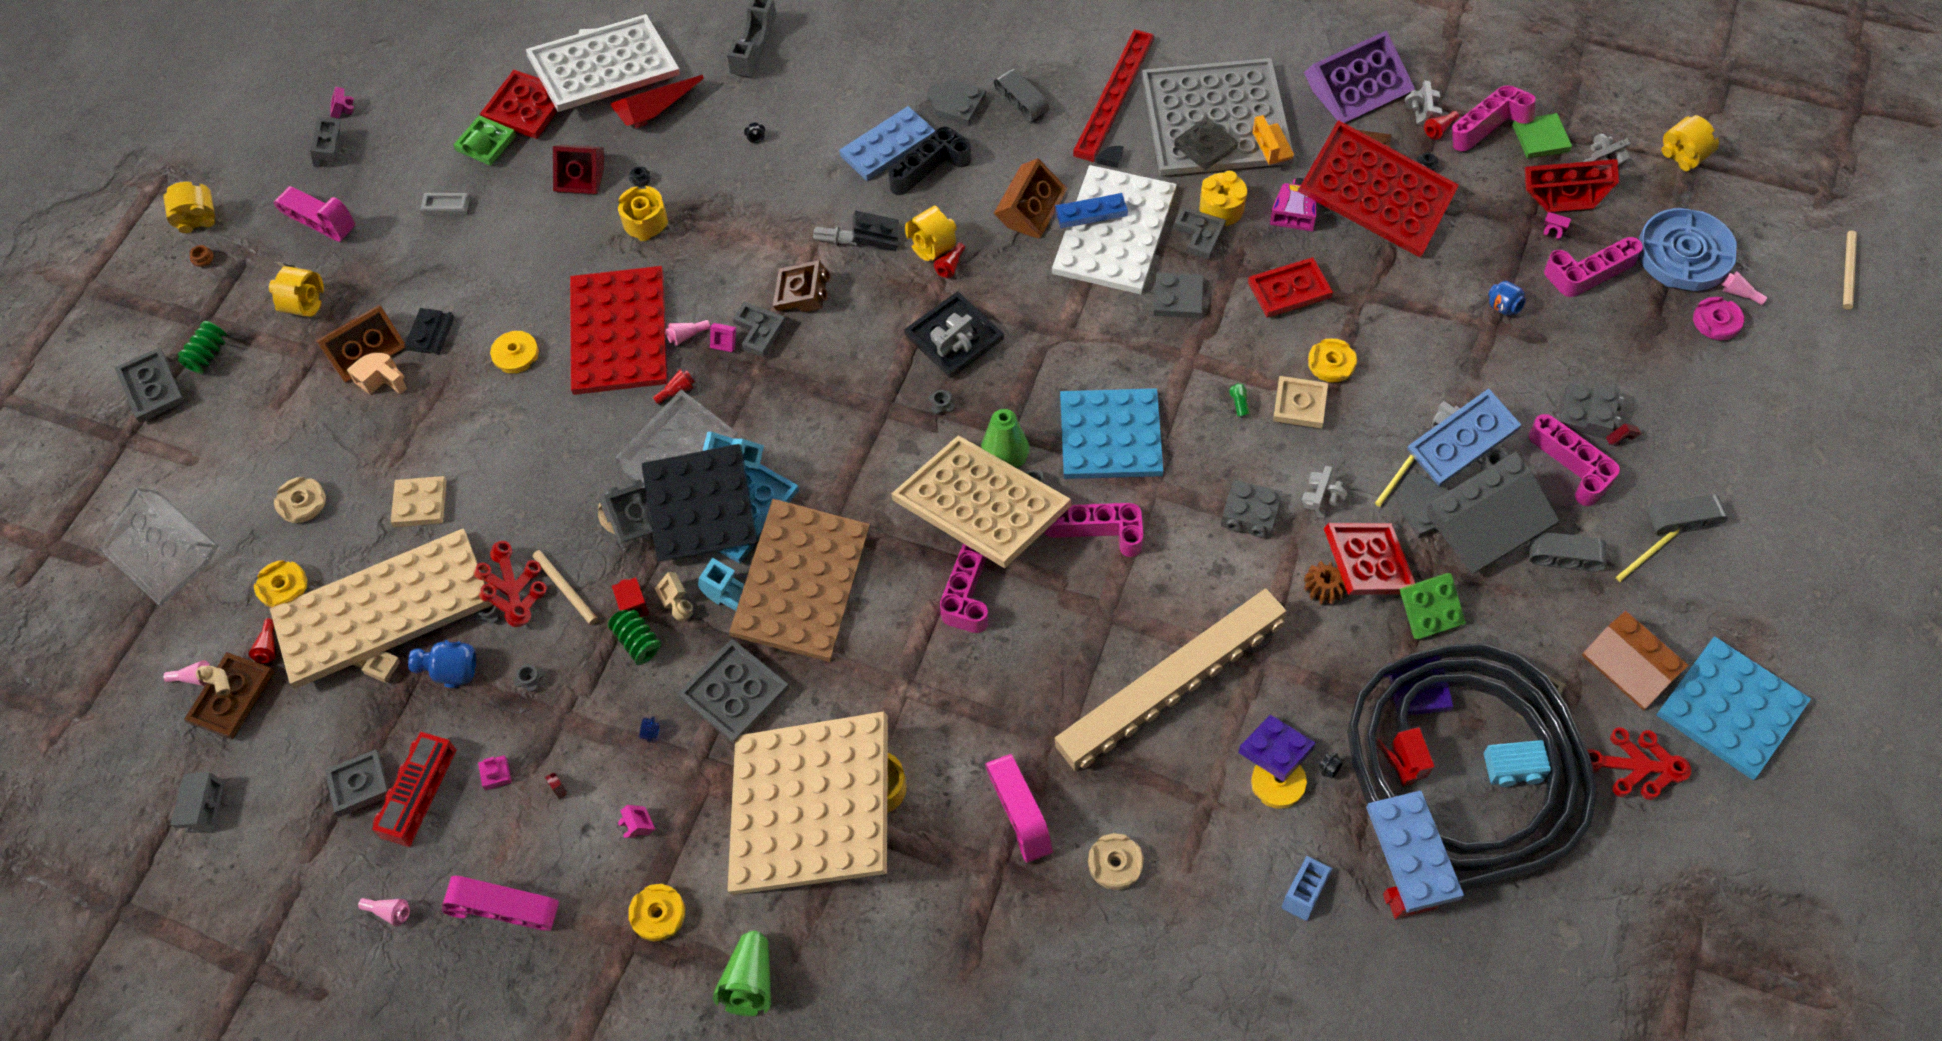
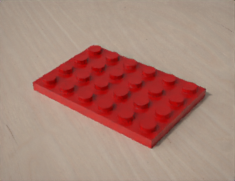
(1378, 188)
(617, 330)

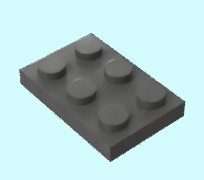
(149, 385)

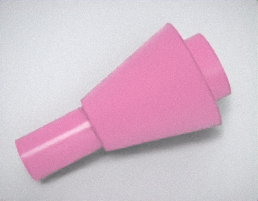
(1739, 286)
(681, 332)
(187, 674)
(393, 910)

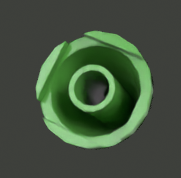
(1006, 438)
(746, 978)

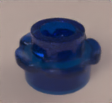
(649, 729)

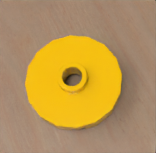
(1332, 351)
(514, 361)
(276, 574)
(1278, 794)
(649, 901)

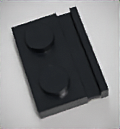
(875, 230)
(429, 331)

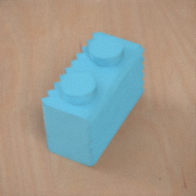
(1517, 763)

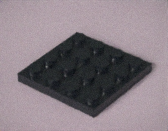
(699, 503)

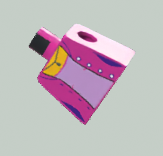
(1293, 208)

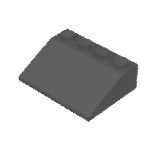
(1492, 513)

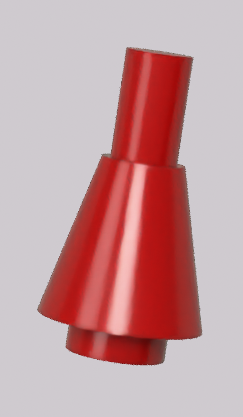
(1437, 126)
(947, 264)
(679, 382)
(263, 648)

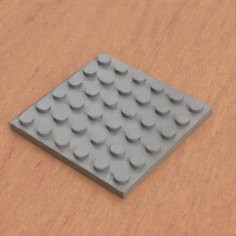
(1227, 95)

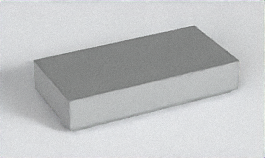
(445, 204)

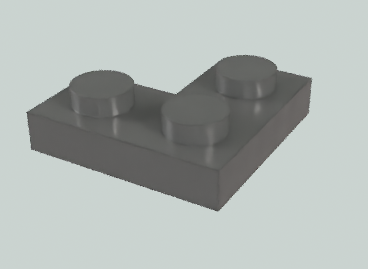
(1204, 228)
(763, 327)

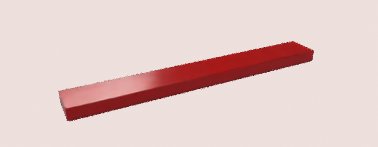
(1113, 95)

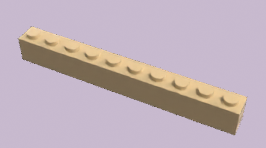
(1170, 679)

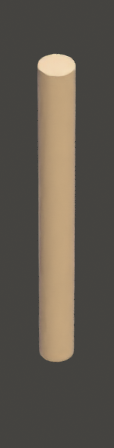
(1850, 263)
(566, 589)

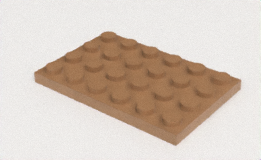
(800, 580)

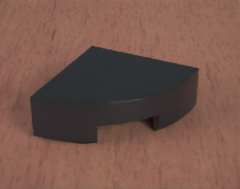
(1110, 156)

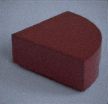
(1625, 431)
(556, 785)

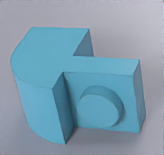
(751, 451)
(720, 585)

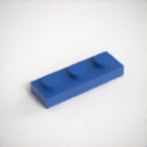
(1091, 210)

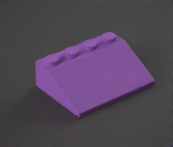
(1360, 78)

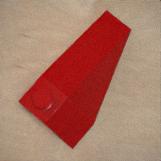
(647, 105)

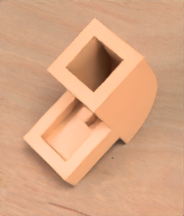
(375, 370)

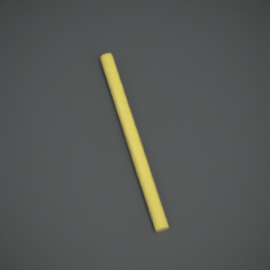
(1395, 480)
(1646, 555)

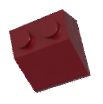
(577, 168)

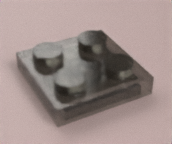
(1206, 143)

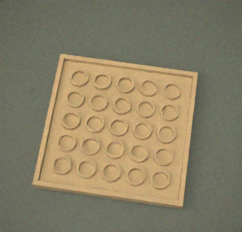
(809, 804)

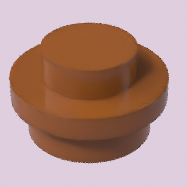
(201, 255)

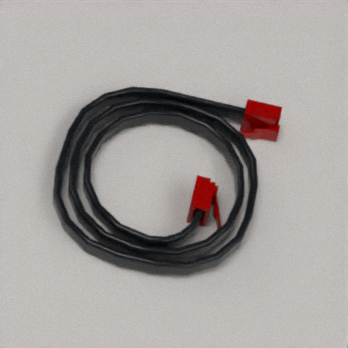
(1414, 761)

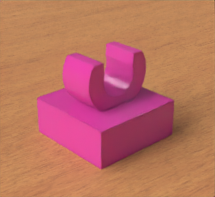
(340, 103)
(1556, 222)
(722, 337)
(494, 772)
(636, 820)

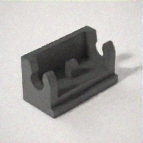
(324, 141)
(198, 802)

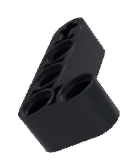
(928, 155)

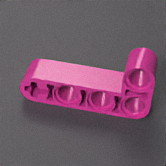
(1501, 105)
(326, 218)
(1575, 278)
(1550, 435)
(1094, 526)
(962, 599)
(1020, 808)
(499, 903)

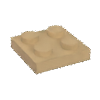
(1300, 402)
(418, 501)

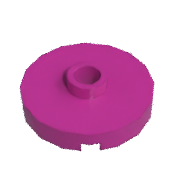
(1718, 318)

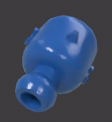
(447, 663)

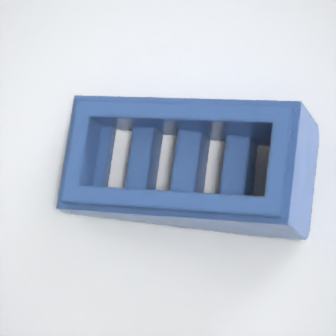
(1299, 903)

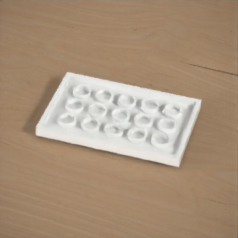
(602, 62)
(1122, 248)

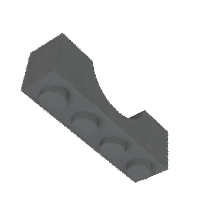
(745, 53)

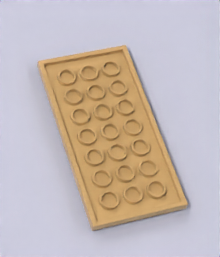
(378, 608)

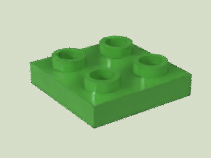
(484, 140)
(1432, 606)

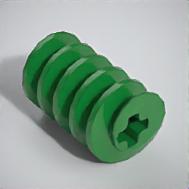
(201, 346)
(634, 636)

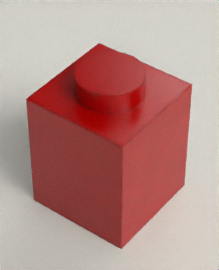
(630, 596)

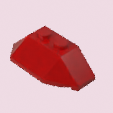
(1571, 184)

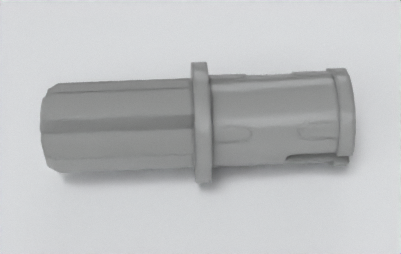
(833, 235)

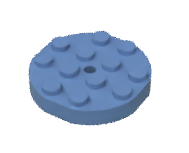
(1687, 249)

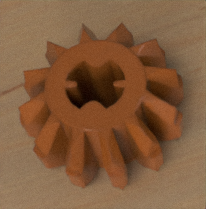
(1318, 589)

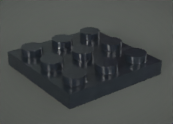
(984, 334)

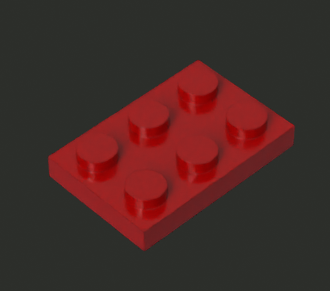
(1290, 287)

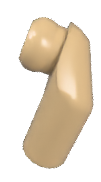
(216, 677)

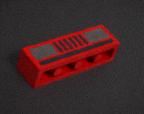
(414, 789)

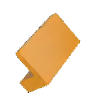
(1271, 141)

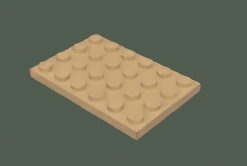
(981, 501)

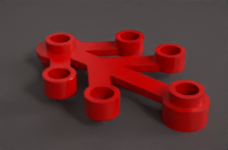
(509, 585)
(1642, 764)

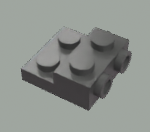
(1591, 409)
(1251, 509)
(627, 511)

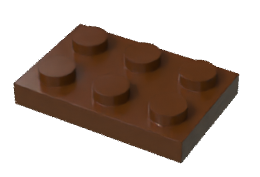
(227, 713)

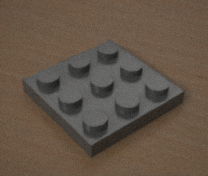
(733, 691)

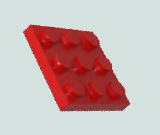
(521, 105)
(1368, 558)

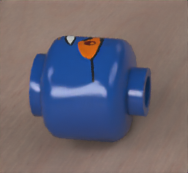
(1506, 298)

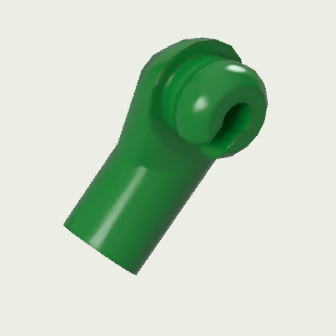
(1239, 394)

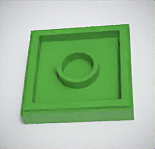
(1542, 136)

